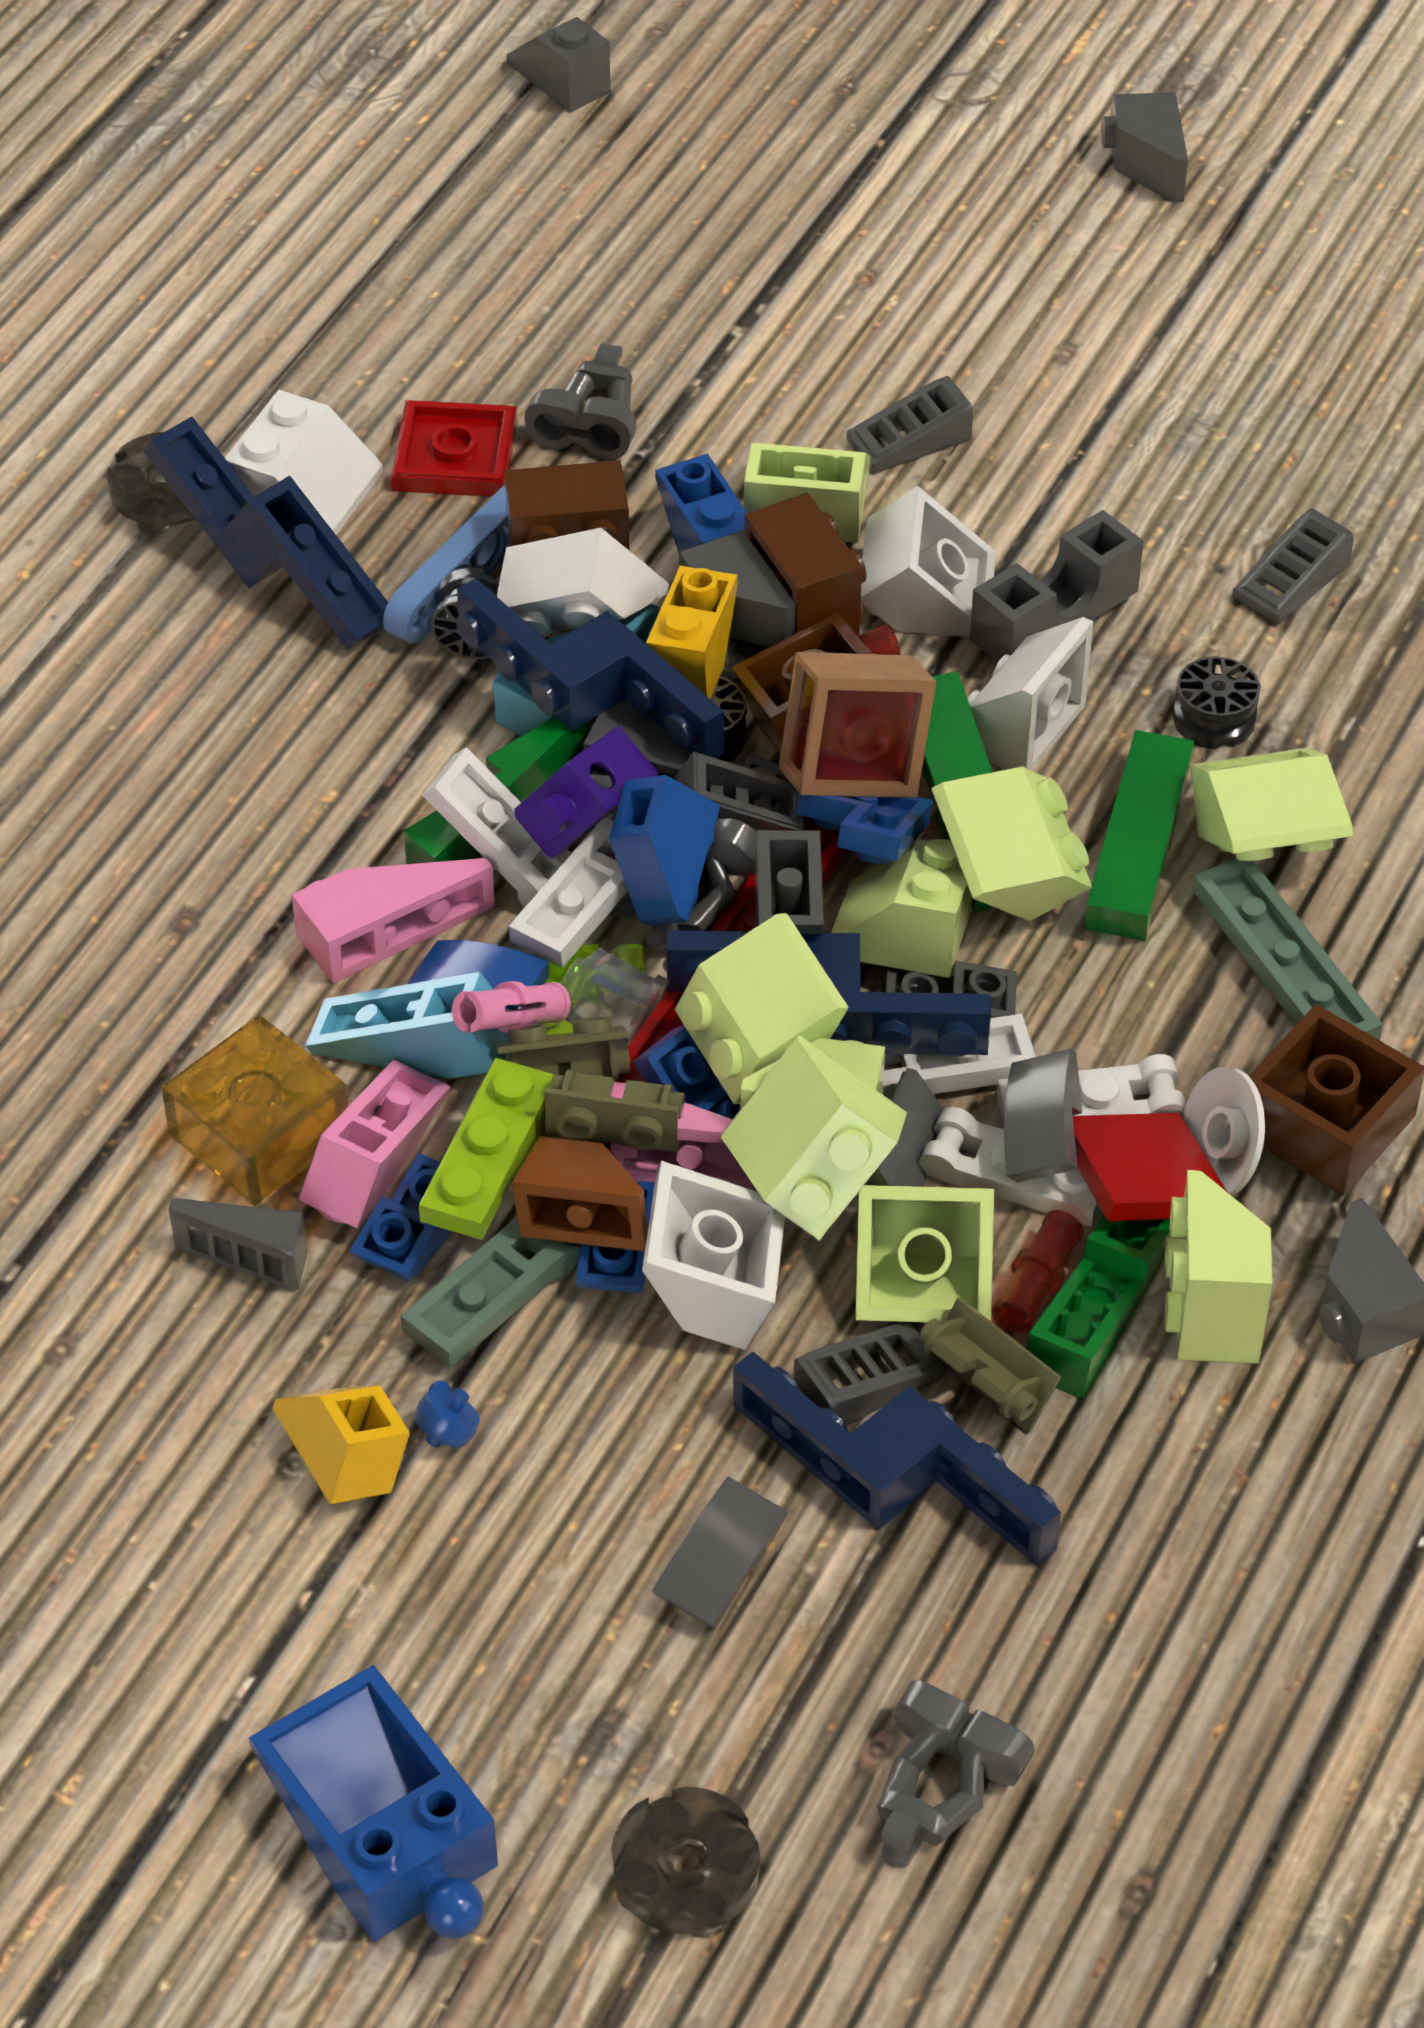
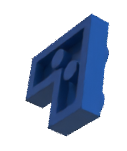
(871, 826)

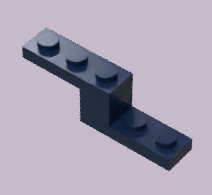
(268, 531)
(589, 671)
(898, 1021)
(896, 1457)

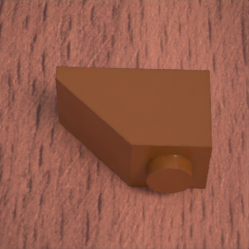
(579, 1196)

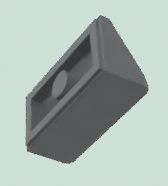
(922, 1109)

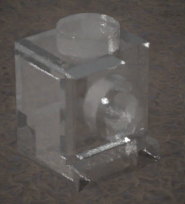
(601, 974)

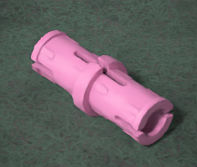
(486, 1008)

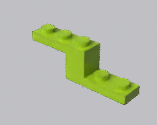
(490, 1146)

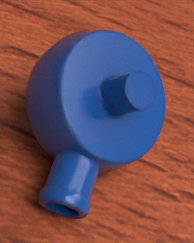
(446, 1416)

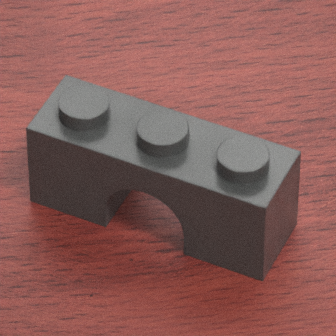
(1092, 573)

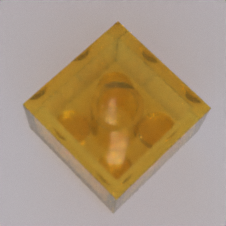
(254, 1108)

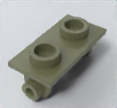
(587, 1048)
(583, 1110)
(991, 1363)

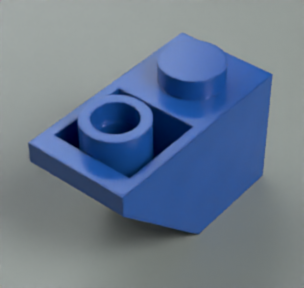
(698, 502)
(662, 846)

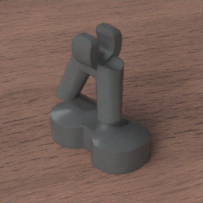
(602, 424)
(730, 854)
(944, 1725)

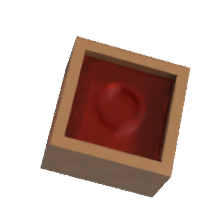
(856, 724)

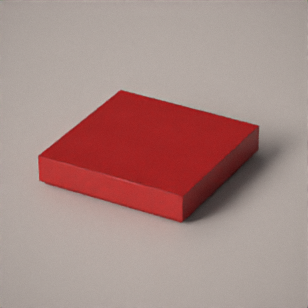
(453, 448)
(1137, 1162)

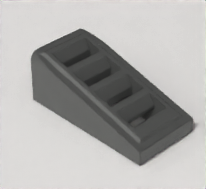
(937, 403)
(1312, 537)
(720, 778)
(243, 1238)
(818, 1369)

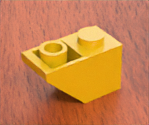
(696, 625)
(346, 1439)

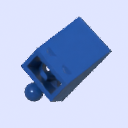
(381, 1808)

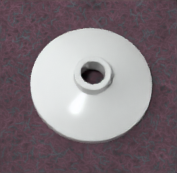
(1227, 1124)

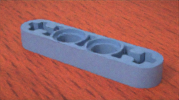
(476, 545)

